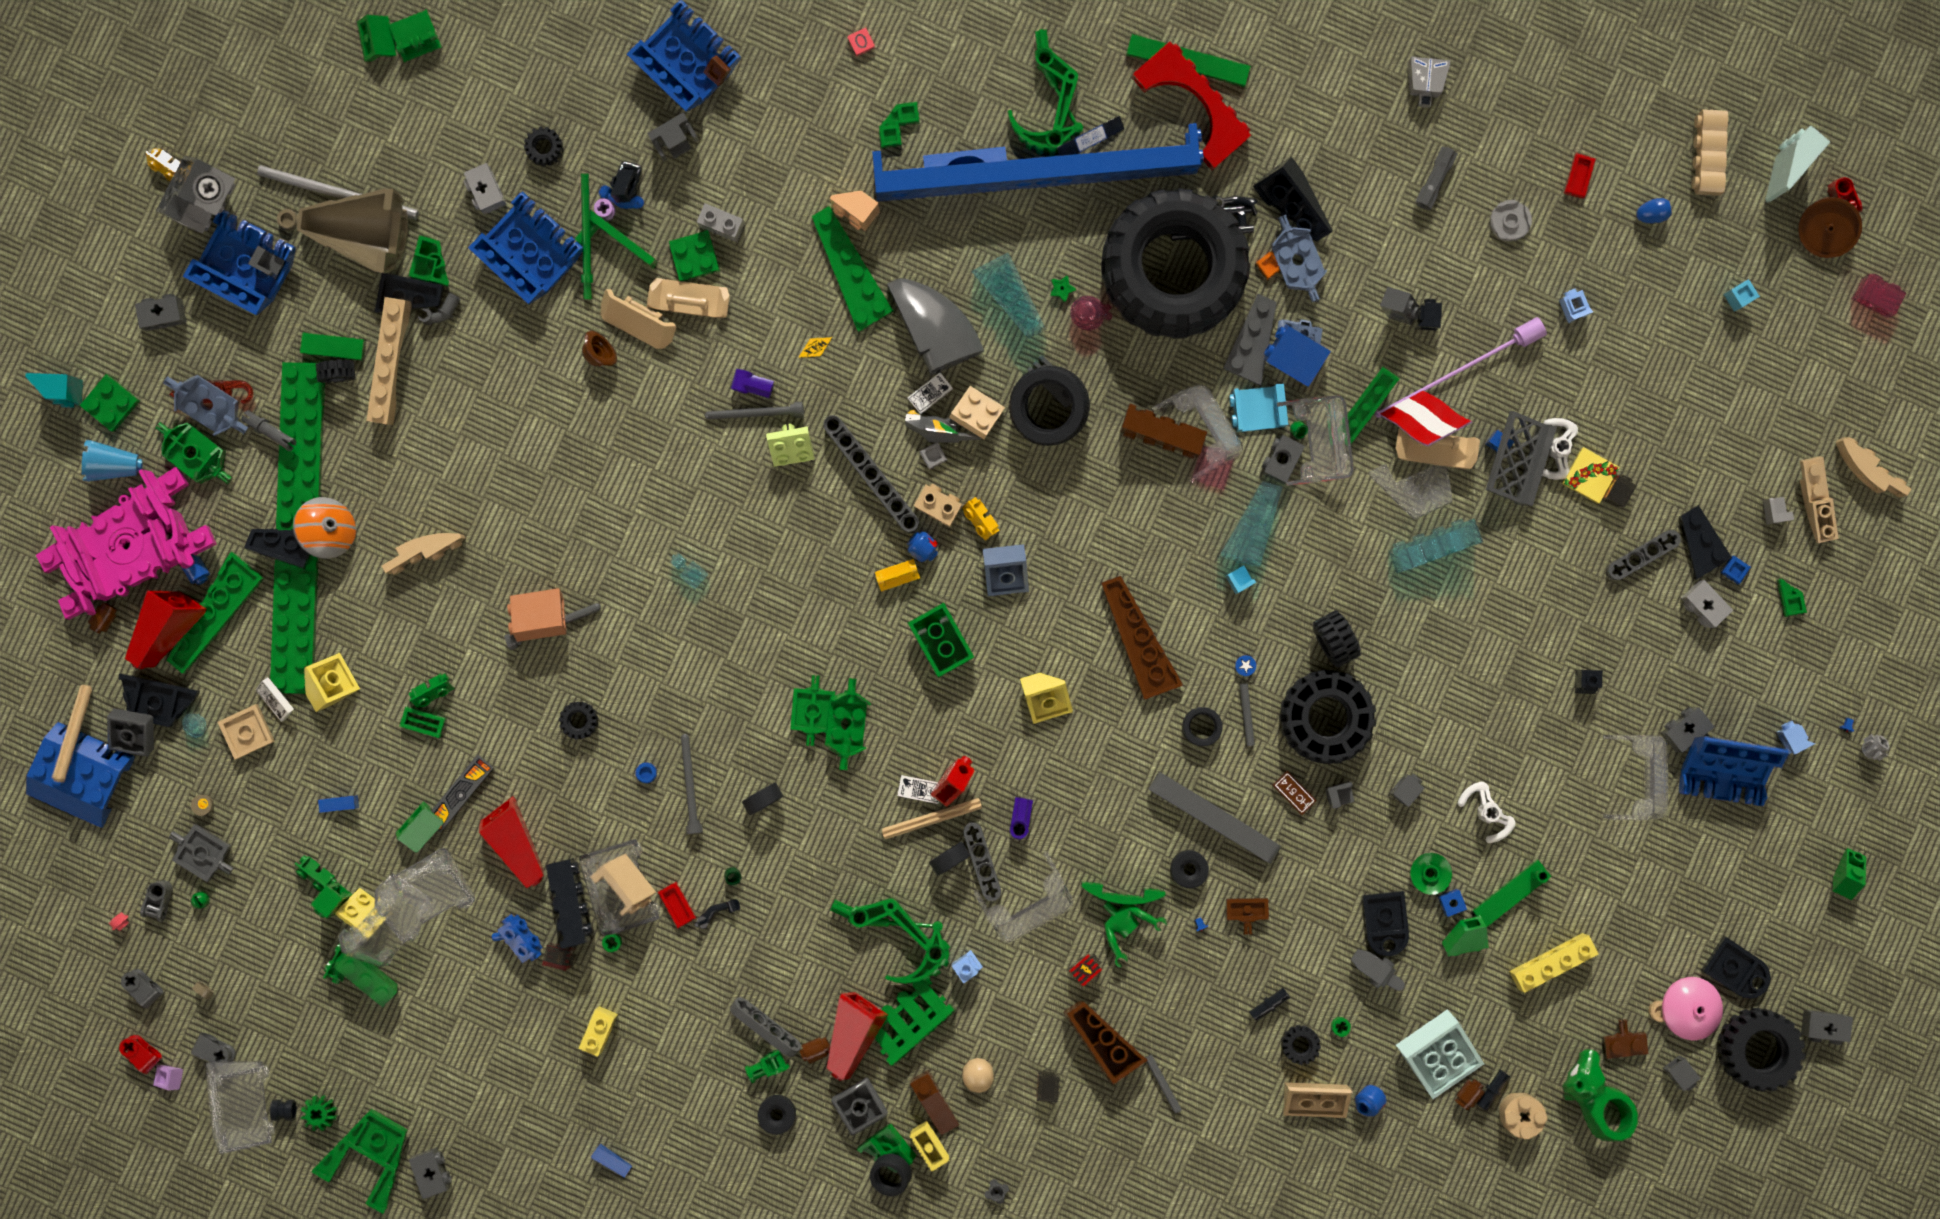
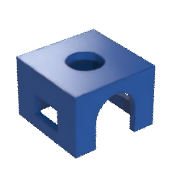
(1494, 441)
(1445, 899)

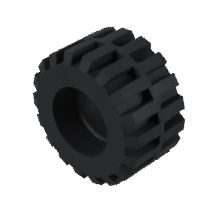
(1336, 638)

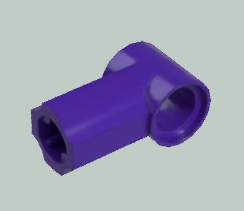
(747, 382)
(1021, 815)

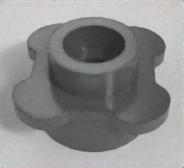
(998, 1197)

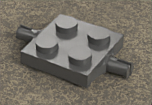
(201, 852)

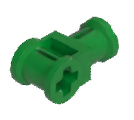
(770, 1064)

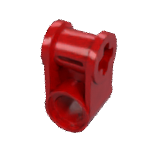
(1849, 192)
(142, 1055)

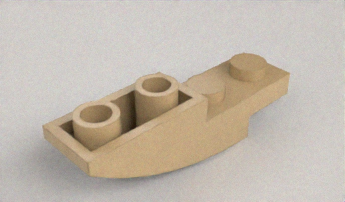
(1863, 465)
(1817, 501)
(430, 546)

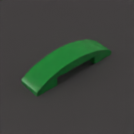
(1148, 894)

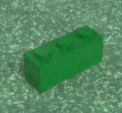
(367, 978)

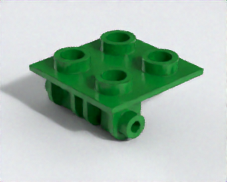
(415, 36)

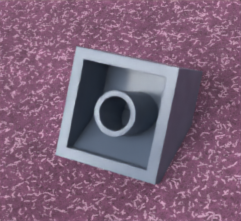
(1006, 570)

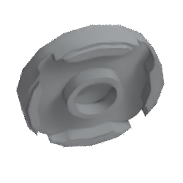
(1510, 220)

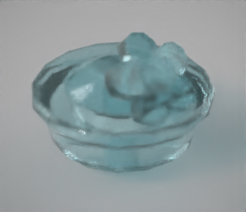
(194, 725)

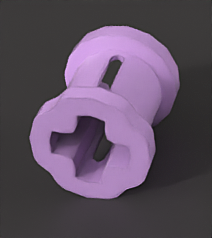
(598, 208)

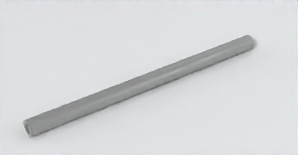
(317, 186)

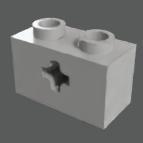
(480, 177)
(720, 222)
(1716, 609)

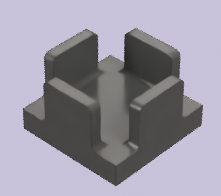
(673, 136)

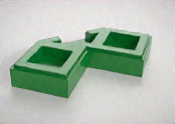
(901, 115)

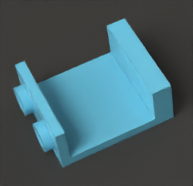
(1258, 408)

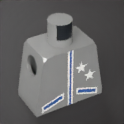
(1427, 78)

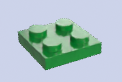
(694, 256)
(109, 403)

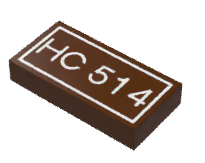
(1294, 792)

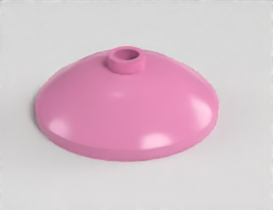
(1681, 1006)

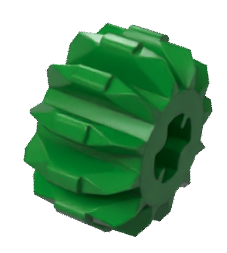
(312, 1107)

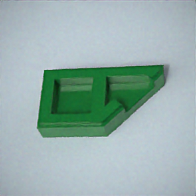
(1791, 599)

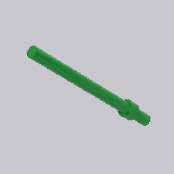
(586, 278)

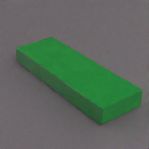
(332, 346)

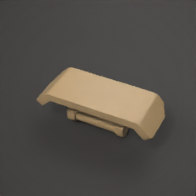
(688, 298)
(637, 320)
(1448, 452)

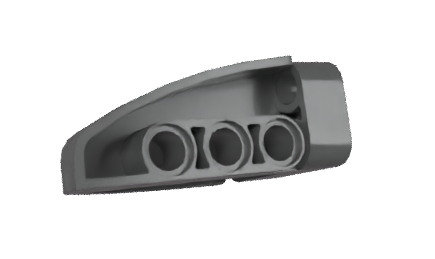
(935, 325)

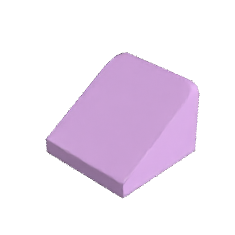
(168, 1077)

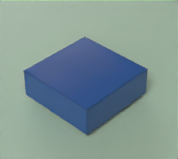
(1735, 569)

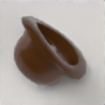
(598, 350)

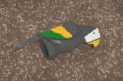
(936, 428)

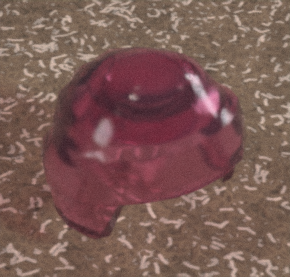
(1089, 312)

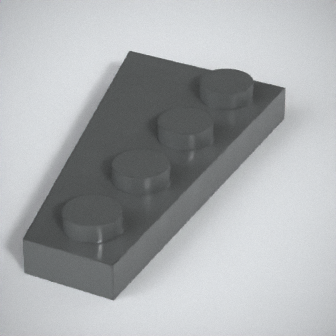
(1248, 350)

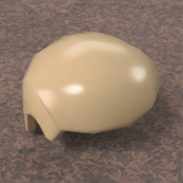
(978, 1075)

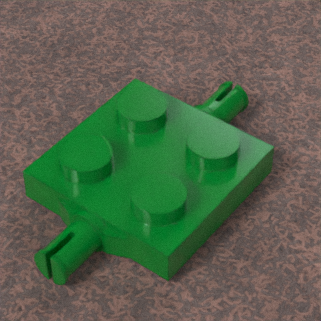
(810, 709)

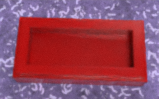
(1579, 175)
(677, 905)

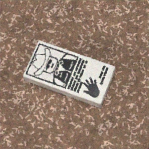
(930, 393)
(274, 699)
(917, 789)

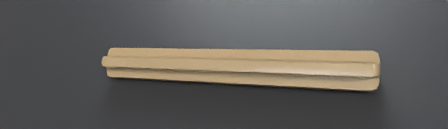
(72, 733)
(931, 818)

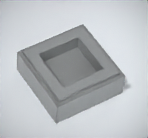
(933, 455)

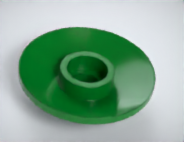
(1441, 873)

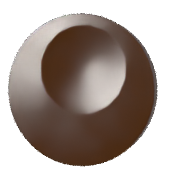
(1830, 227)

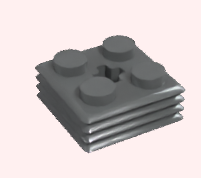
(130, 732)
(855, 1119)

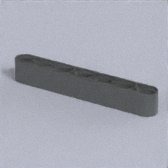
(866, 465)
(1214, 817)

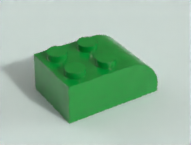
(941, 640)

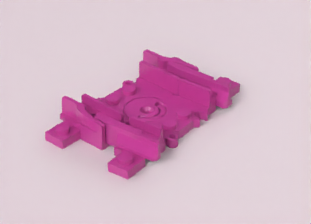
(111, 530)

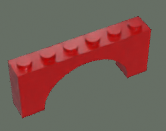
(1171, 68)

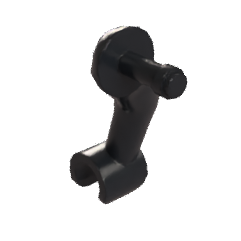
(1237, 200)
(704, 920)

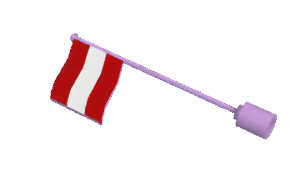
(1429, 418)

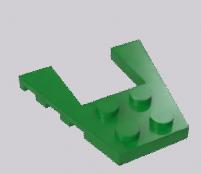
(379, 1141)

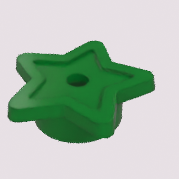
(1063, 294)

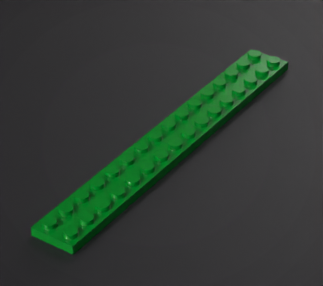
(297, 483)

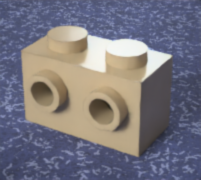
(938, 505)

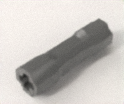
(1441, 166)

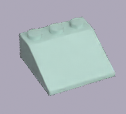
(1794, 159)
(1440, 1054)

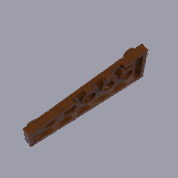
(1144, 652)

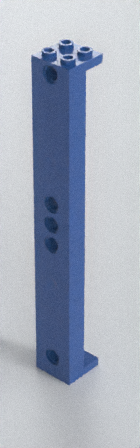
(1039, 171)

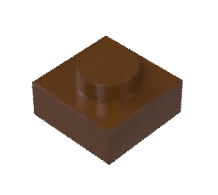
(717, 70)

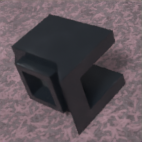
(1429, 315)
(1588, 681)

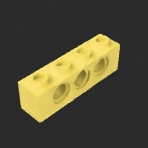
(1553, 962)

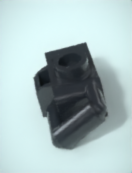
(625, 182)

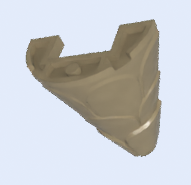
(360, 227)

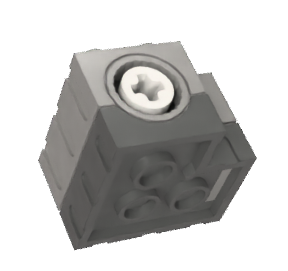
(195, 194)

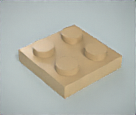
(976, 412)
(246, 731)

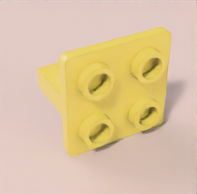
(356, 908)

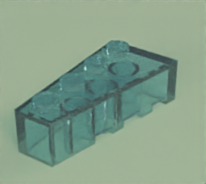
(1008, 289)
(1252, 530)
(1435, 546)

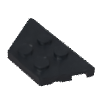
(156, 698)

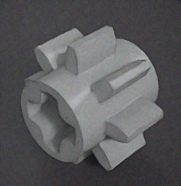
(1875, 747)

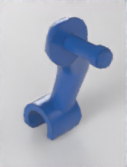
(635, 203)

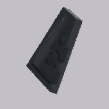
(419, 292)
(1703, 543)
(277, 545)

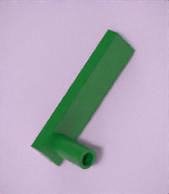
(597, 222)
(1370, 401)
(1512, 892)

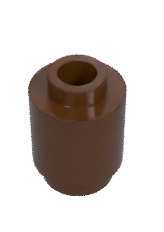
(103, 618)
(815, 1050)
(1470, 1094)

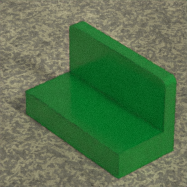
(376, 37)
(419, 827)

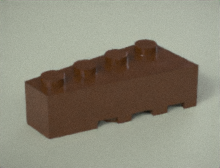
(1162, 431)
(1107, 1047)

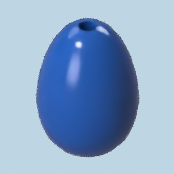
(1654, 211)

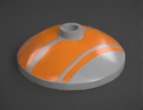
(314, 534)

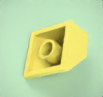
(328, 682)
(1045, 697)

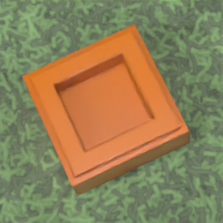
(1268, 265)

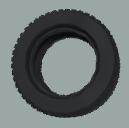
(1020, 413)

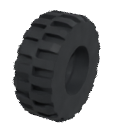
(1358, 723)

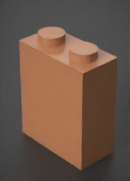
(537, 615)

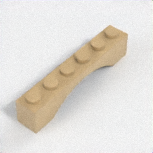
(383, 389)

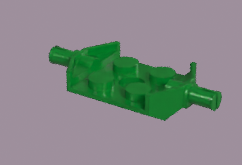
(208, 459)
(849, 740)

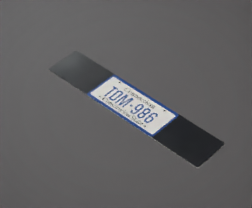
(1092, 137)

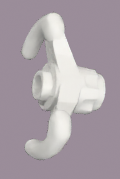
(1565, 448)
(1495, 814)

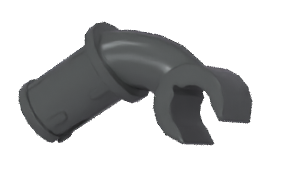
(444, 313)

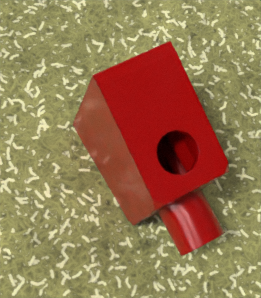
(956, 775)

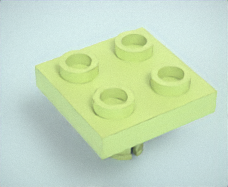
(790, 446)

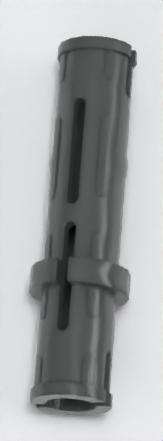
(262, 426)

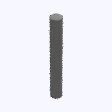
(1247, 714)
(1163, 1084)

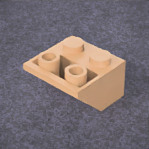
(856, 207)

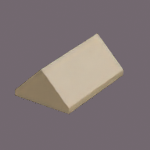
(1316, 1100)

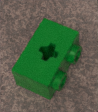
(330, 900)

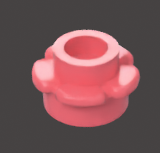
(119, 921)

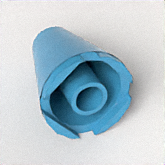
(108, 462)

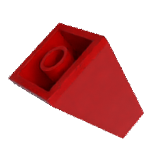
(160, 625)
(510, 839)
(853, 1032)

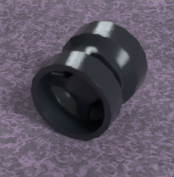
(282, 1110)

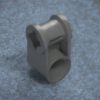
(155, 904)
(143, 989)
(210, 1049)

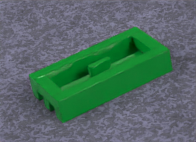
(439, 727)

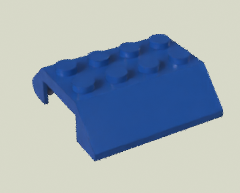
(679, 55)
(527, 250)
(226, 269)
(1727, 768)
(88, 780)

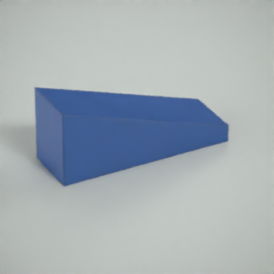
(339, 803)
(611, 1160)

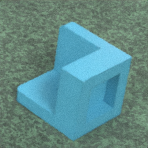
(1741, 295)
(1240, 579)

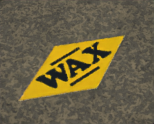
(815, 347)

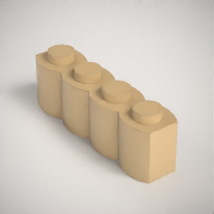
(1711, 152)

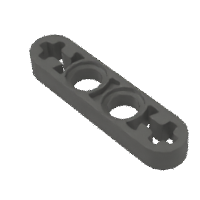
(1643, 555)
(982, 861)
(783, 1041)

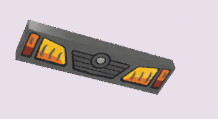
(462, 790)

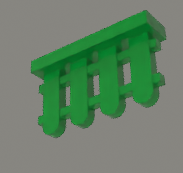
(919, 1016)

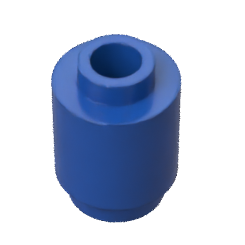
(198, 572)

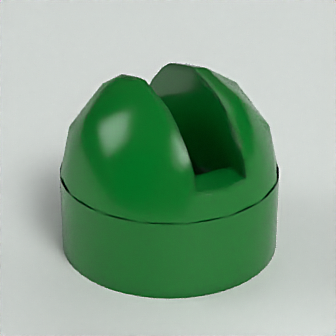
(1298, 430)
(203, 899)

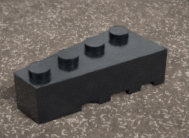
(569, 903)

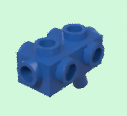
(519, 938)

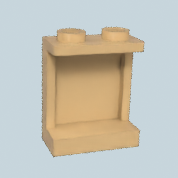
(626, 882)

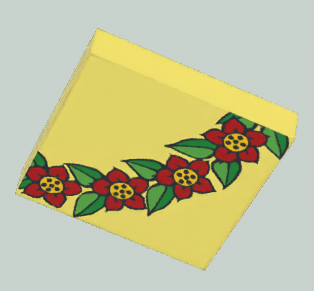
(1590, 475)

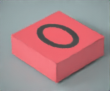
(861, 42)

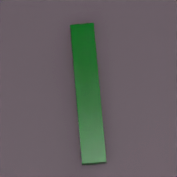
(1206, 64)

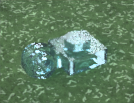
(692, 574)

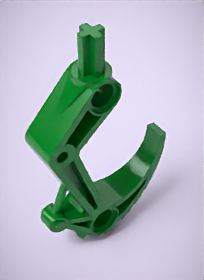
(1055, 72)
(874, 917)

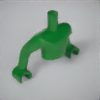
(1124, 923)

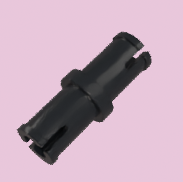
(1269, 1004)
(1493, 1090)

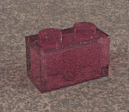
(1879, 295)

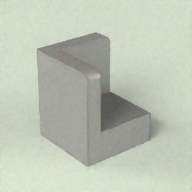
(1776, 511)

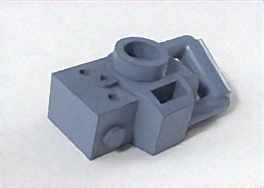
(1311, 332)

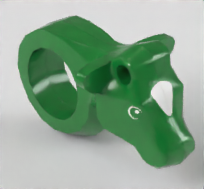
(1587, 1086)

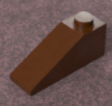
(934, 1102)

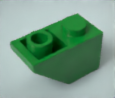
(1850, 874)
(1466, 937)

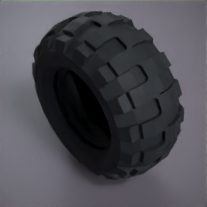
(1190, 216)

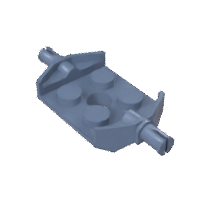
(1298, 242)
(189, 399)

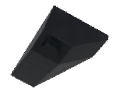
(1292, 195)

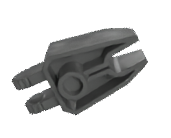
(1380, 971)

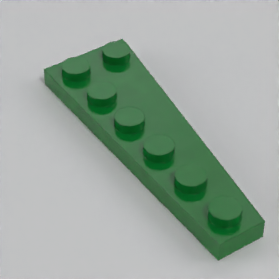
(857, 285)
(224, 598)

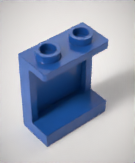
(1296, 354)

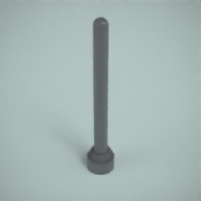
(795, 409)
(513, 644)
(693, 824)

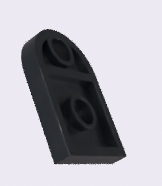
(1386, 919)
(1736, 969)

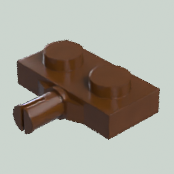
(1247, 911)
(1625, 1043)

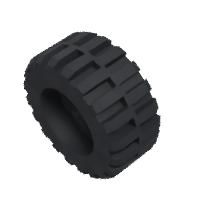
(1787, 1057)

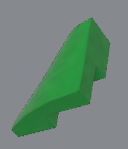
(428, 262)
(887, 1142)

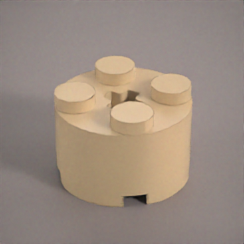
(1534, 1112)

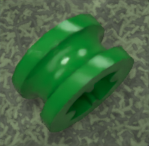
(605, 944)
(1338, 1020)

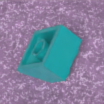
(59, 388)

